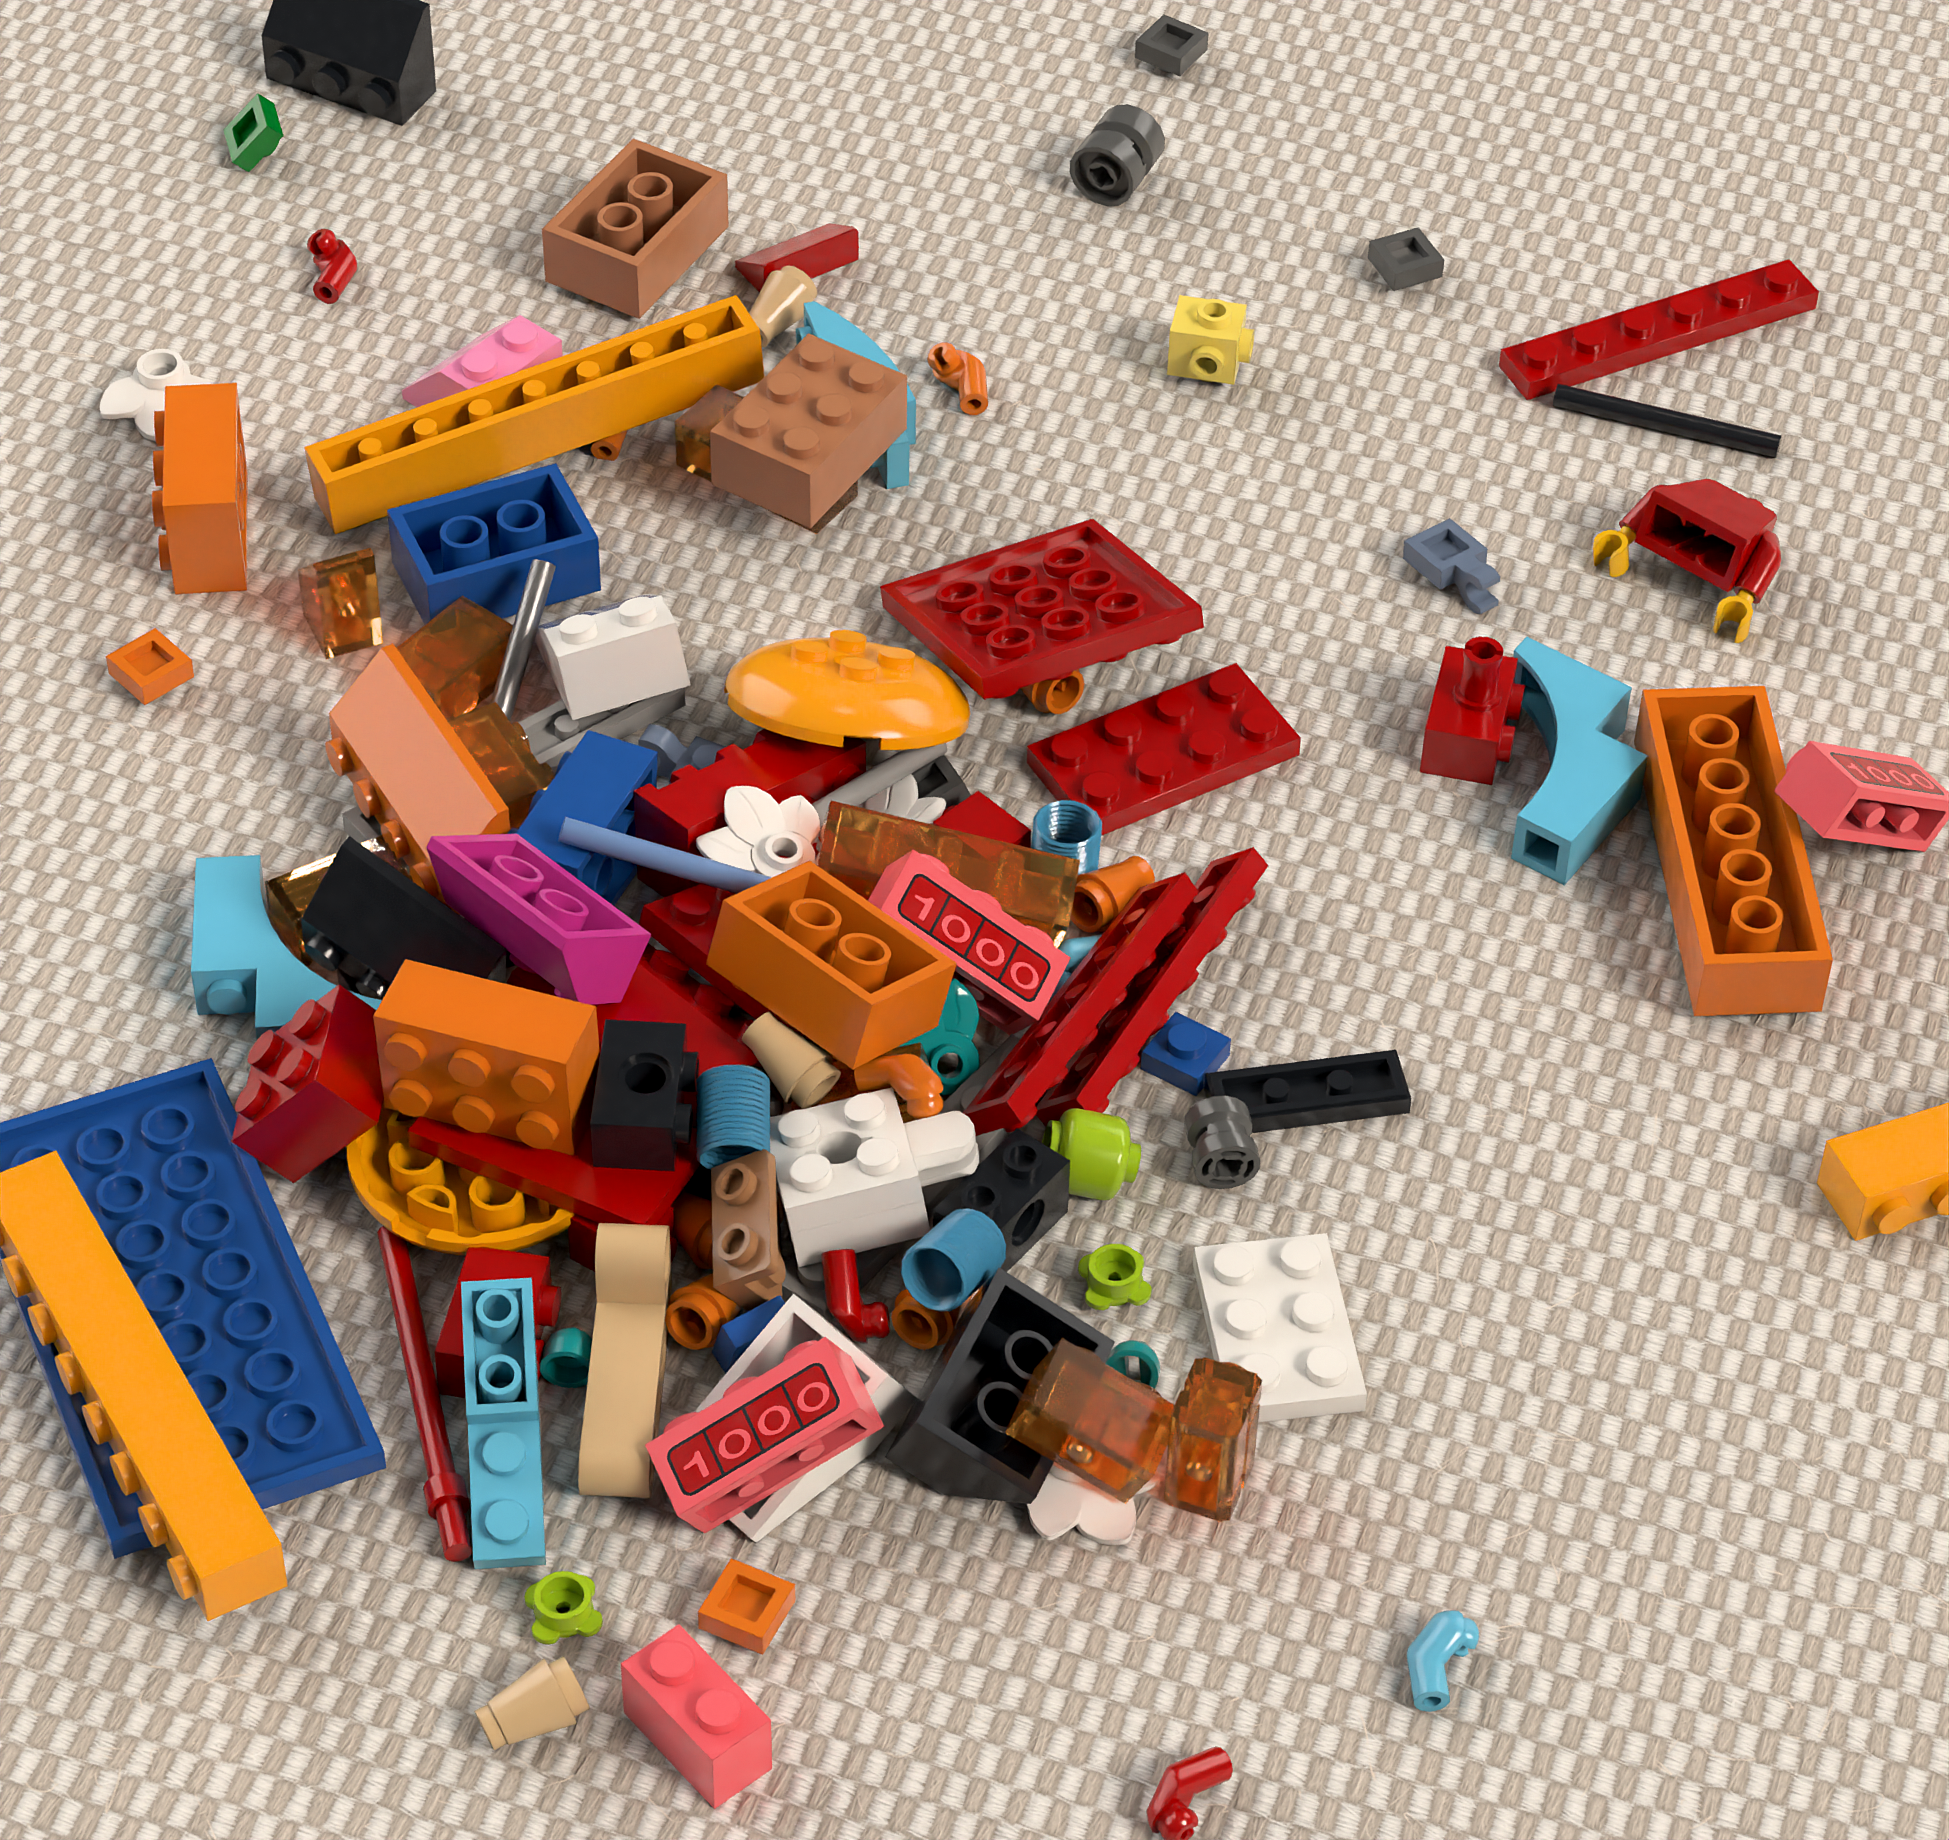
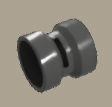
(1222, 1142)

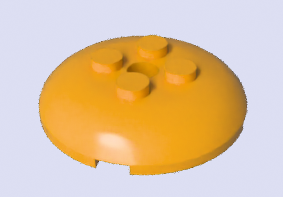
(847, 689)
(439, 1201)

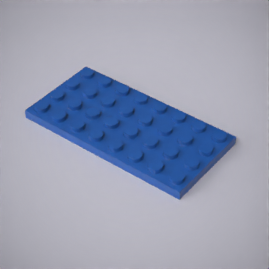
(217, 1280)

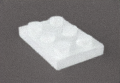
(1285, 1318)

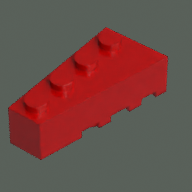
(696, 797)

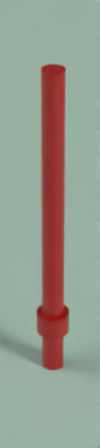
(445, 1489)

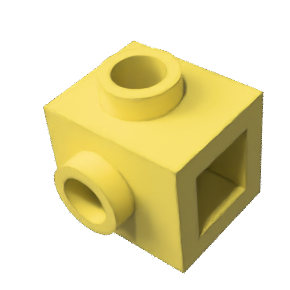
(1209, 340)

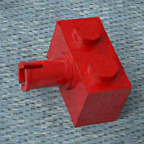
(1471, 712)

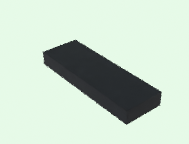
(1316, 1090)

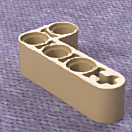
(626, 1360)

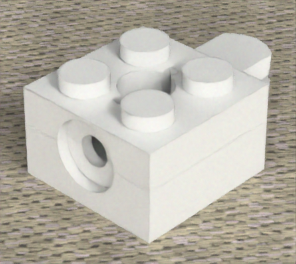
(857, 1171)

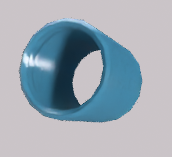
(1069, 831)
(731, 1114)
(953, 1260)

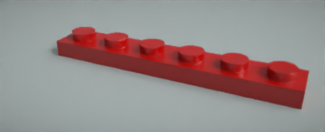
(1658, 329)
(1079, 1005)
(1112, 1054)

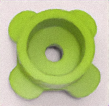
(1109, 1264)
(559, 1591)

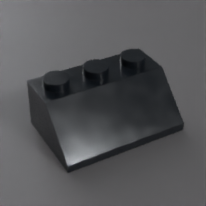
(354, 53)
(375, 918)
(962, 1412)

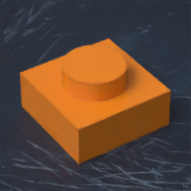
(150, 666)
(746, 1606)

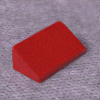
(811, 252)

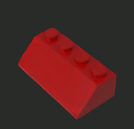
(669, 995)

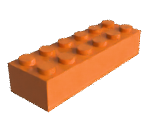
(1731, 853)

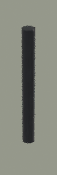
(1667, 420)

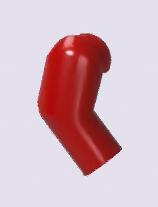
(335, 263)
(845, 1301)
(1169, 1806)

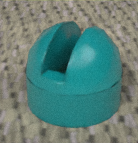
(567, 1358)
(1148, 1360)

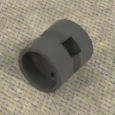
(1117, 155)

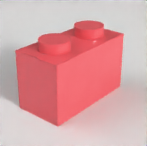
(696, 1716)

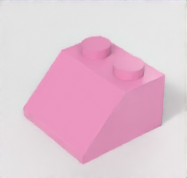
(490, 356)

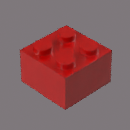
(311, 1085)

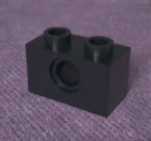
(641, 1094)
(1017, 1187)

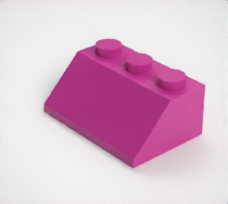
(540, 914)

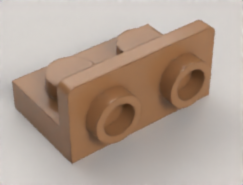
(747, 1230)

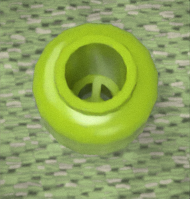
(1097, 1151)

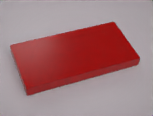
(561, 1178)

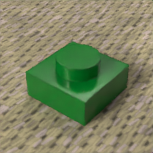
(253, 133)

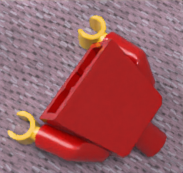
(1706, 533)

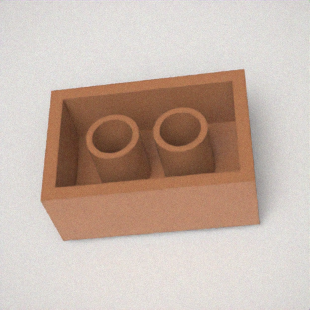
(635, 228)
(808, 430)

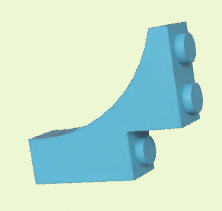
(1590, 774)
(237, 953)

